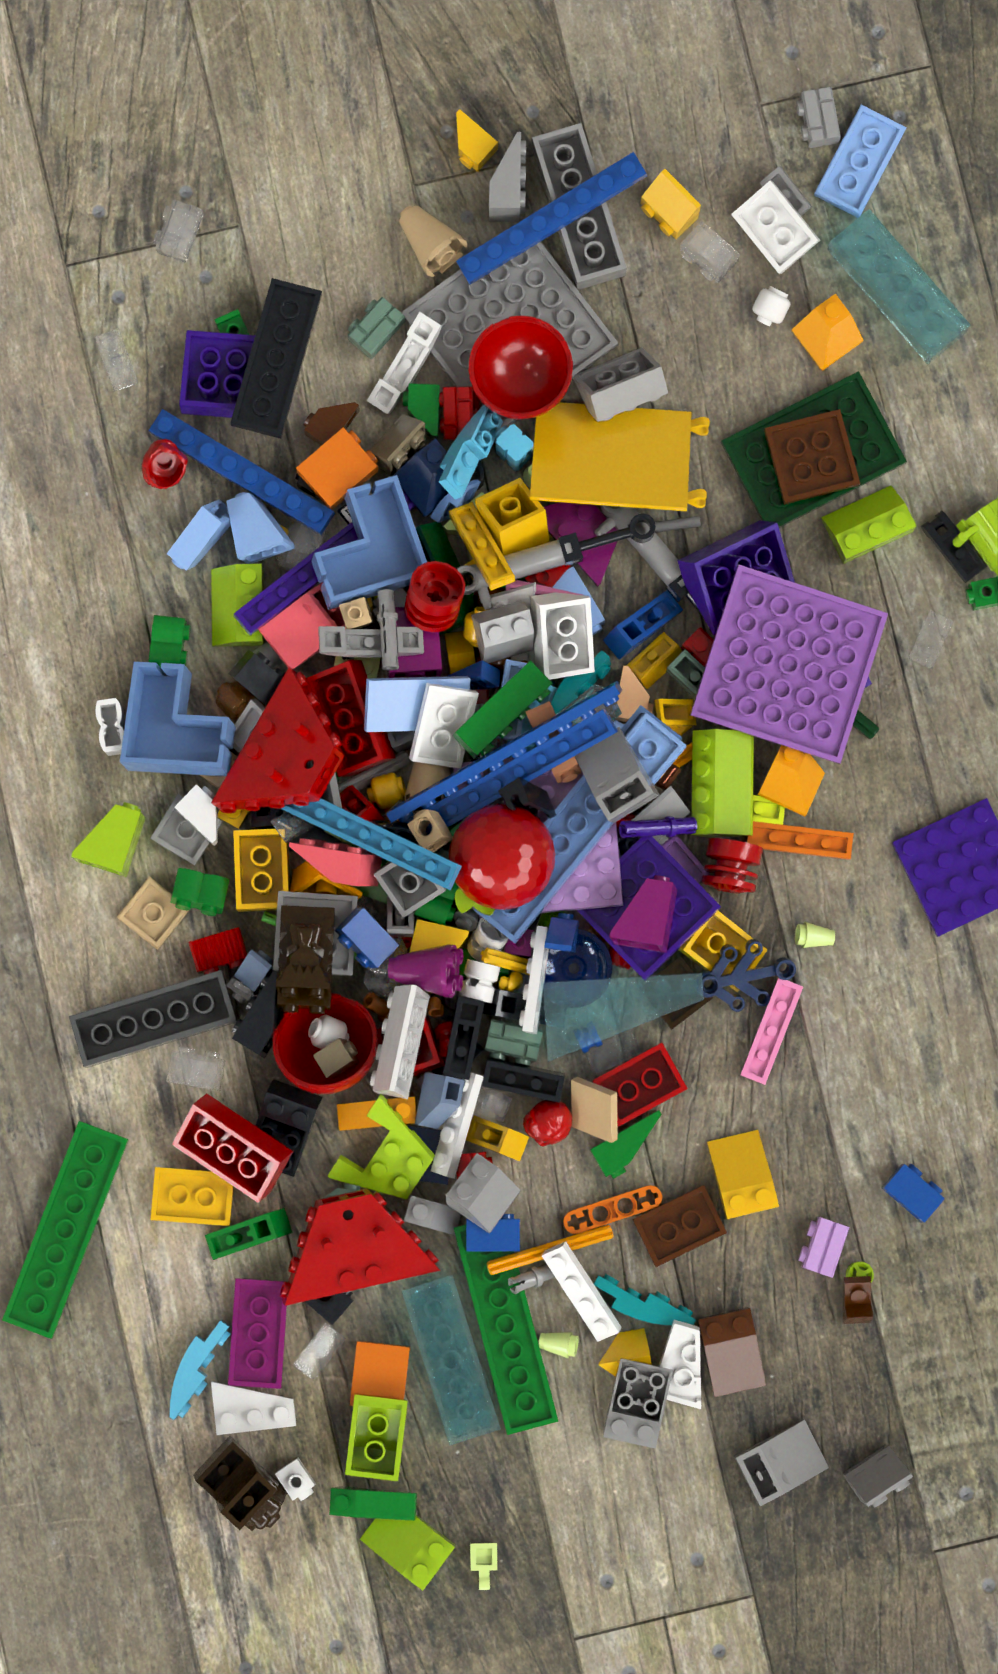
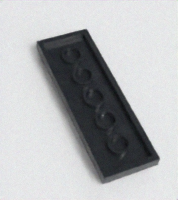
(276, 358)

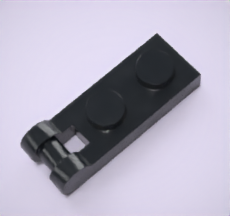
(962, 559)

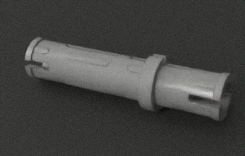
(387, 619)

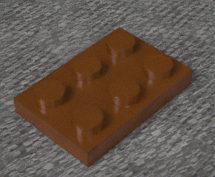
(679, 1226)

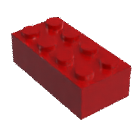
(342, 699)
(232, 1147)

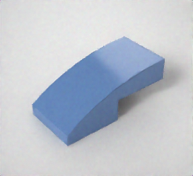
(441, 512)

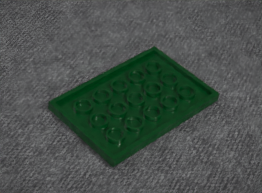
(867, 431)

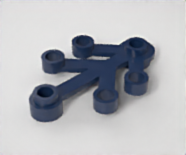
(740, 976)

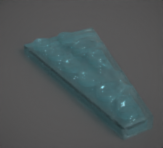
(600, 1008)

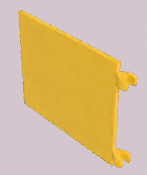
(622, 462)

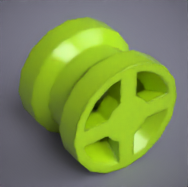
(861, 1268)

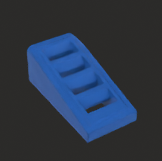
(481, 675)

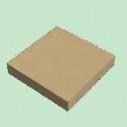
(152, 914)
(594, 1109)

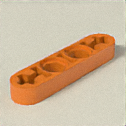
(612, 1209)

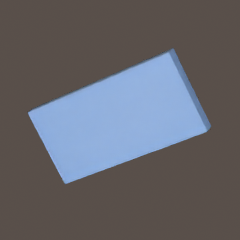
(860, 161)
(396, 702)

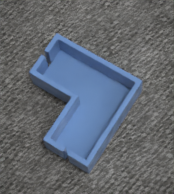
(385, 547)
(161, 733)

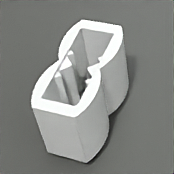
(112, 719)

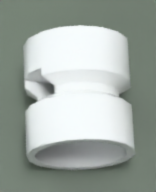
(484, 937)
(479, 981)

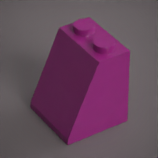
(421, 665)
(648, 917)

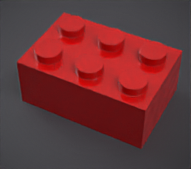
(643, 1083)

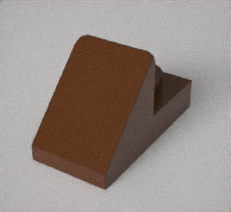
(857, 1300)

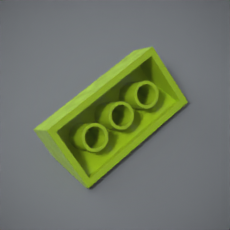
(722, 783)

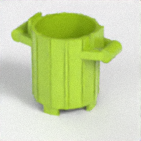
(982, 533)

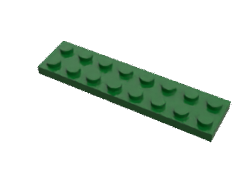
(65, 1230)
(508, 1341)

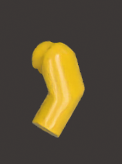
(512, 983)

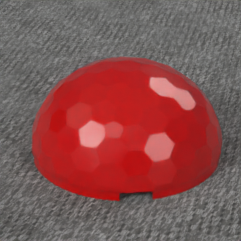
(520, 367)
(502, 856)
(295, 1051)

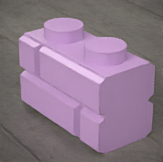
(824, 1246)

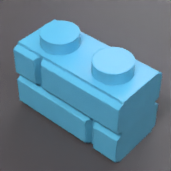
(513, 446)

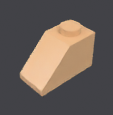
(632, 695)

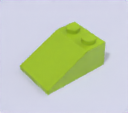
(376, 1437)
(409, 1547)

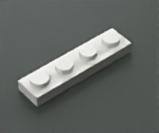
(533, 991)
(456, 1129)
(581, 1291)

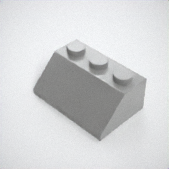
(621, 384)

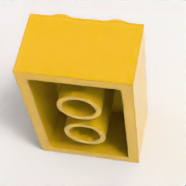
(260, 869)

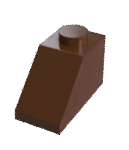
(329, 421)

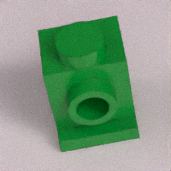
(231, 321)
(977, 599)

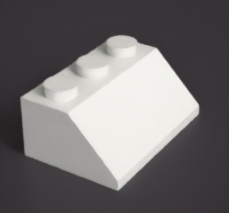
(562, 634)

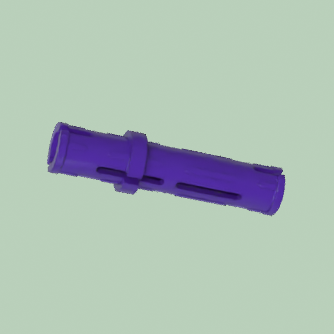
(668, 826)

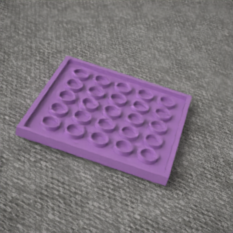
(788, 664)

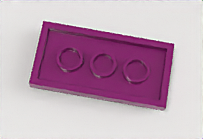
(257, 1334)

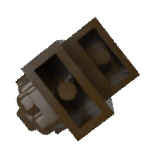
(305, 959)
(241, 1487)

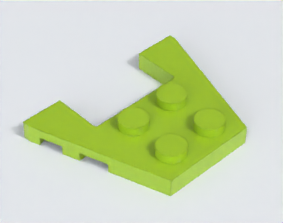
(397, 1161)

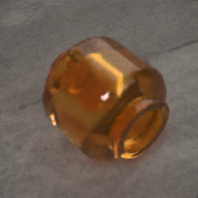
(232, 699)

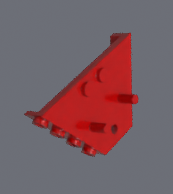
(276, 753)
(353, 1252)

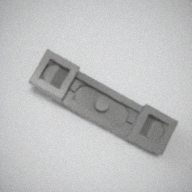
(367, 642)

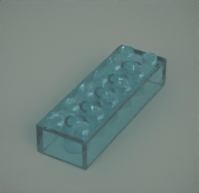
(898, 286)
(451, 1360)

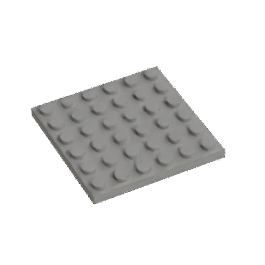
(521, 287)

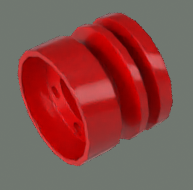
(434, 596)
(731, 865)

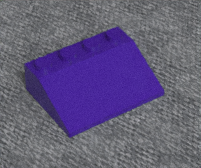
(213, 372)
(712, 569)

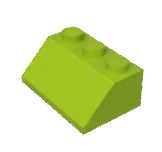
(868, 524)
(230, 590)

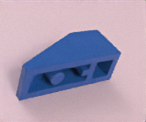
(642, 624)
(562, 933)

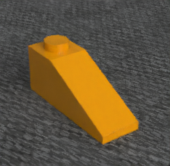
(354, 1115)

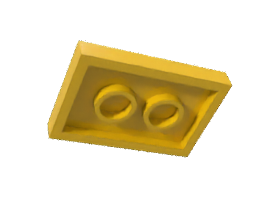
(191, 1197)

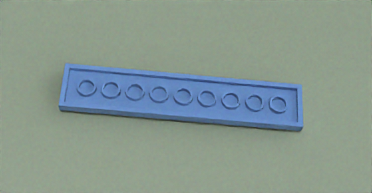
(574, 833)

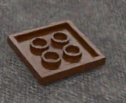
(812, 456)

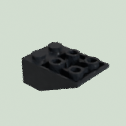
(262, 1018)
(289, 1118)

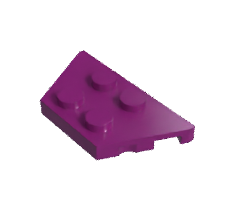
(584, 520)

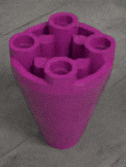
(430, 969)

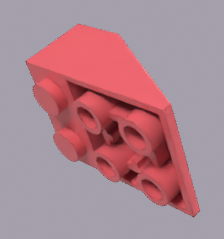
(295, 629)
(340, 861)

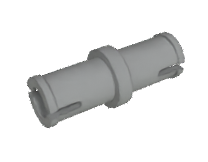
(532, 1278)

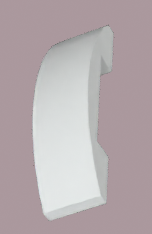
(406, 363)

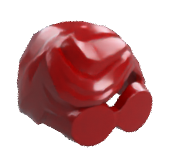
(163, 464)
(548, 1122)

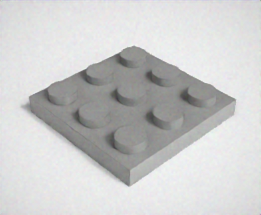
(343, 905)

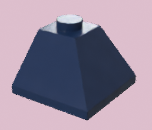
(421, 478)

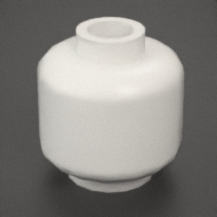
(771, 306)
(327, 1030)

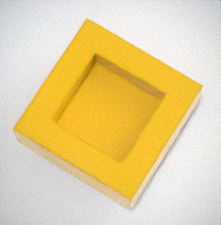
(234, 819)

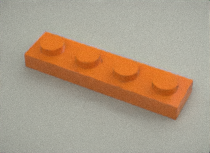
(802, 840)

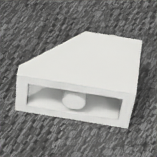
(200, 812)

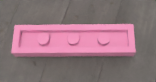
(771, 1031)

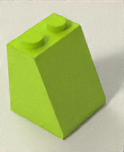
(112, 840)

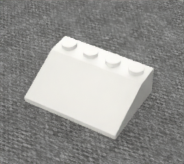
(401, 1041)

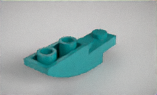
(576, 685)
(653, 1309)

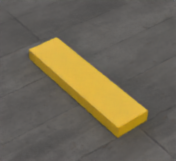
(481, 546)

